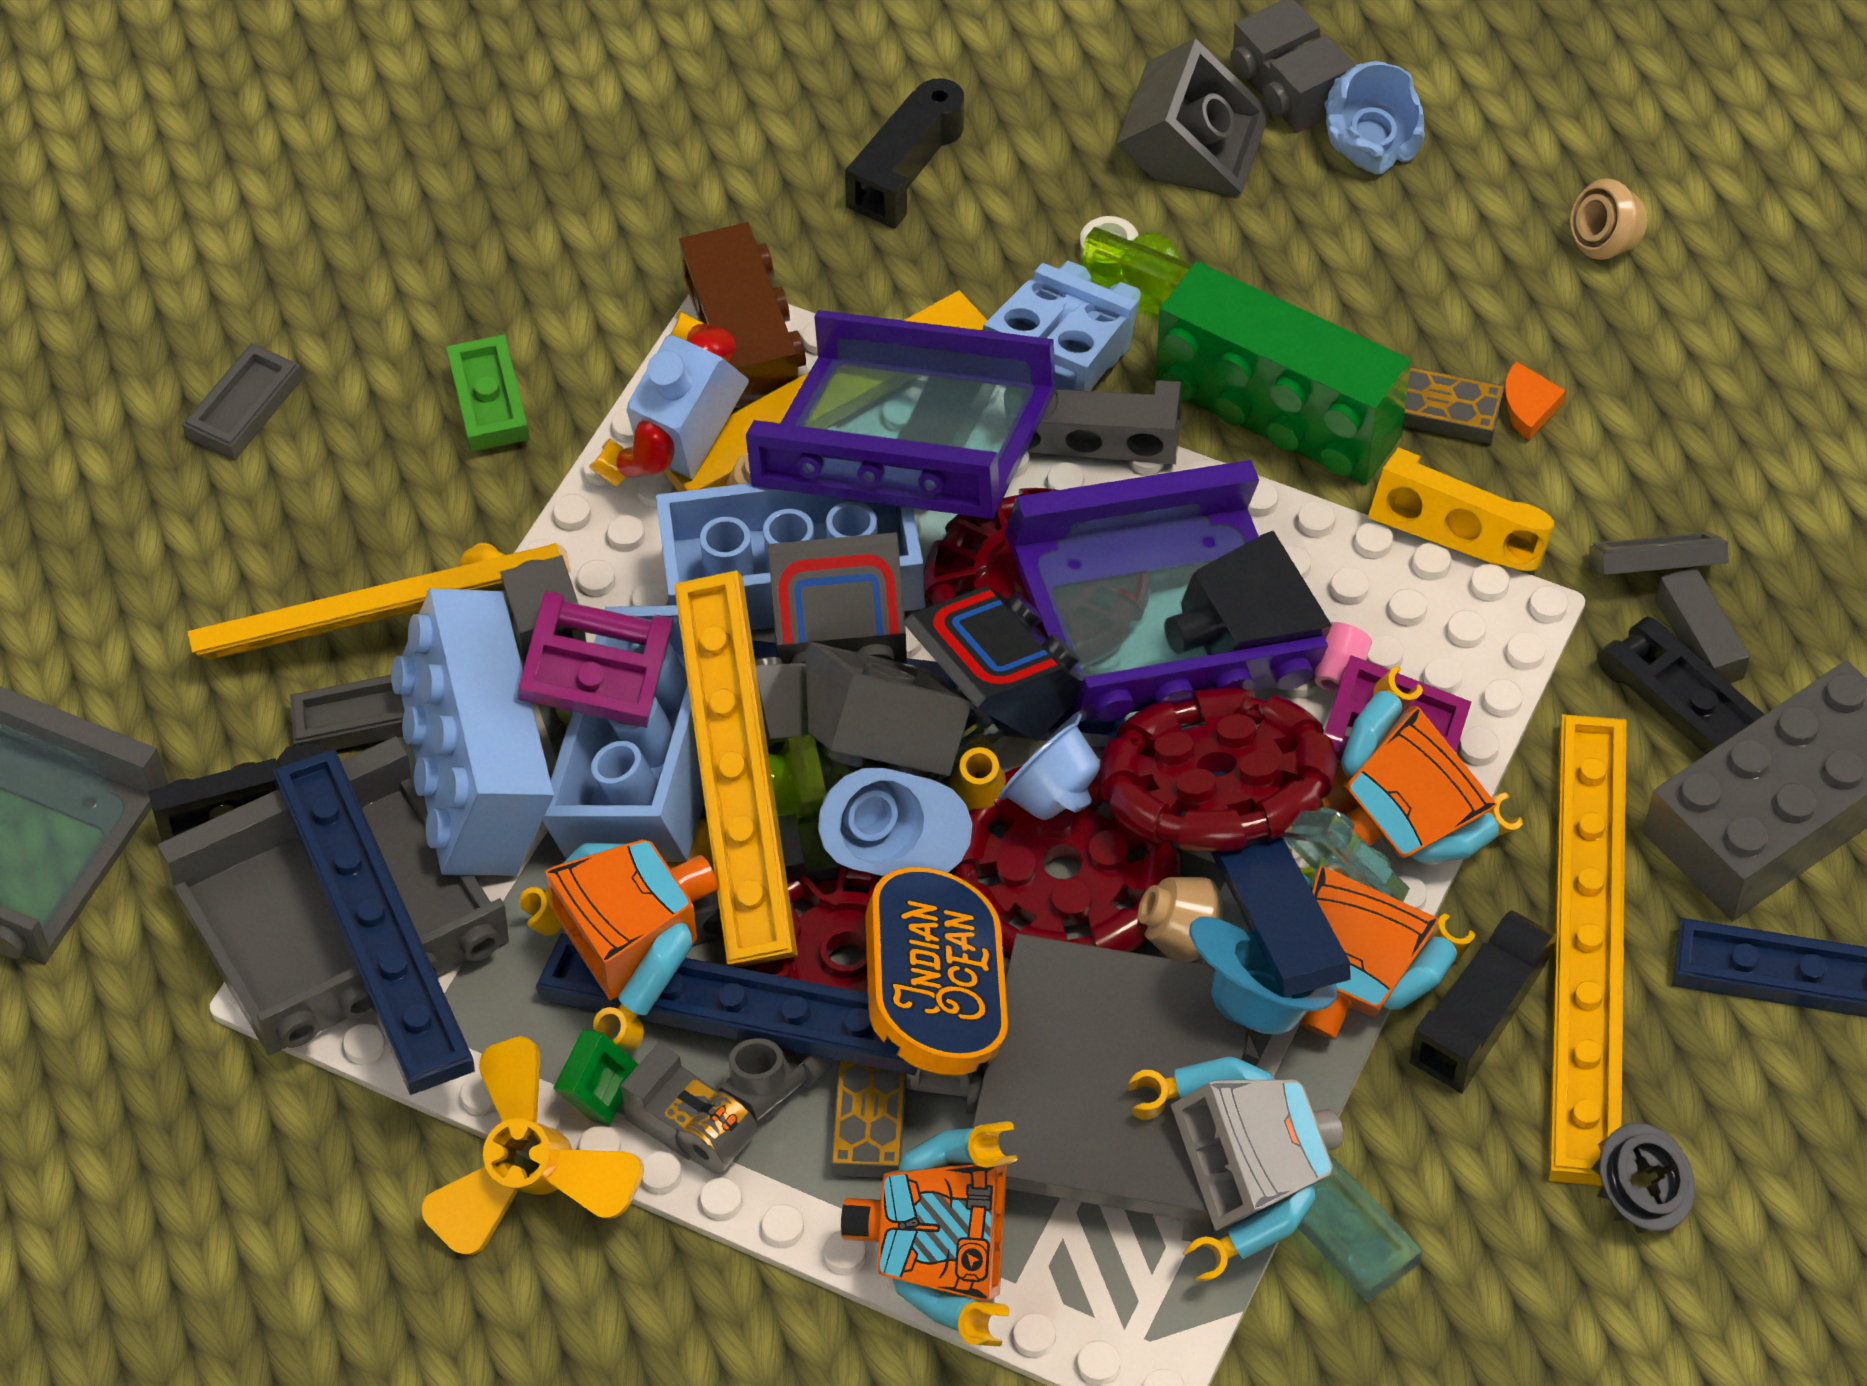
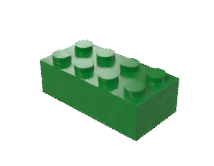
(1283, 372)

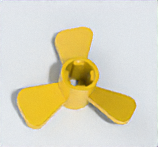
(474, 1205)

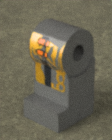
(686, 1111)

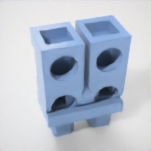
(1084, 320)

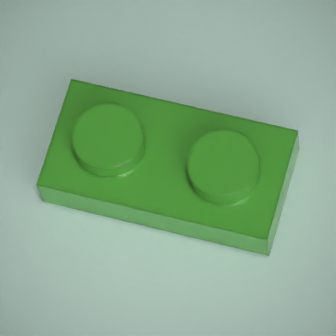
(488, 393)

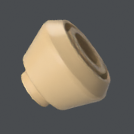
(1607, 219)
(1172, 908)

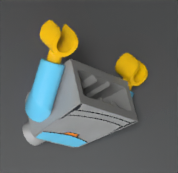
(1249, 1147)

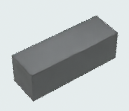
(1702, 623)

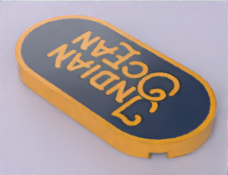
(935, 970)

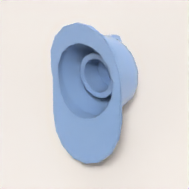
(1055, 774)
(893, 822)

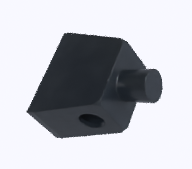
(1246, 602)

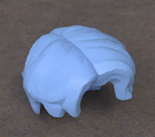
(1375, 116)

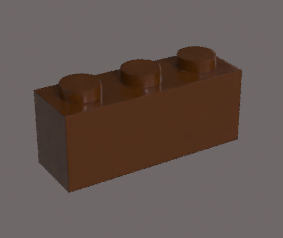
(733, 292)

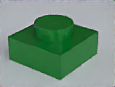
(594, 1076)

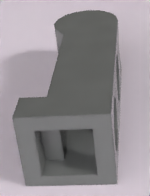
(1112, 425)

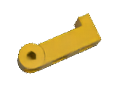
(1459, 514)

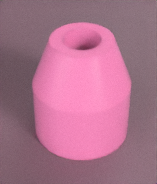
(1342, 642)

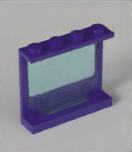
(908, 415)
(1116, 563)

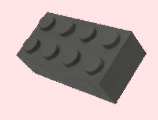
(1770, 796)

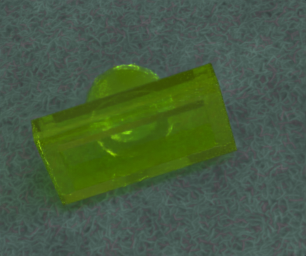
(1146, 262)
(797, 778)

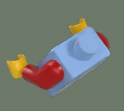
(677, 405)

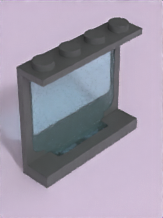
(65, 817)

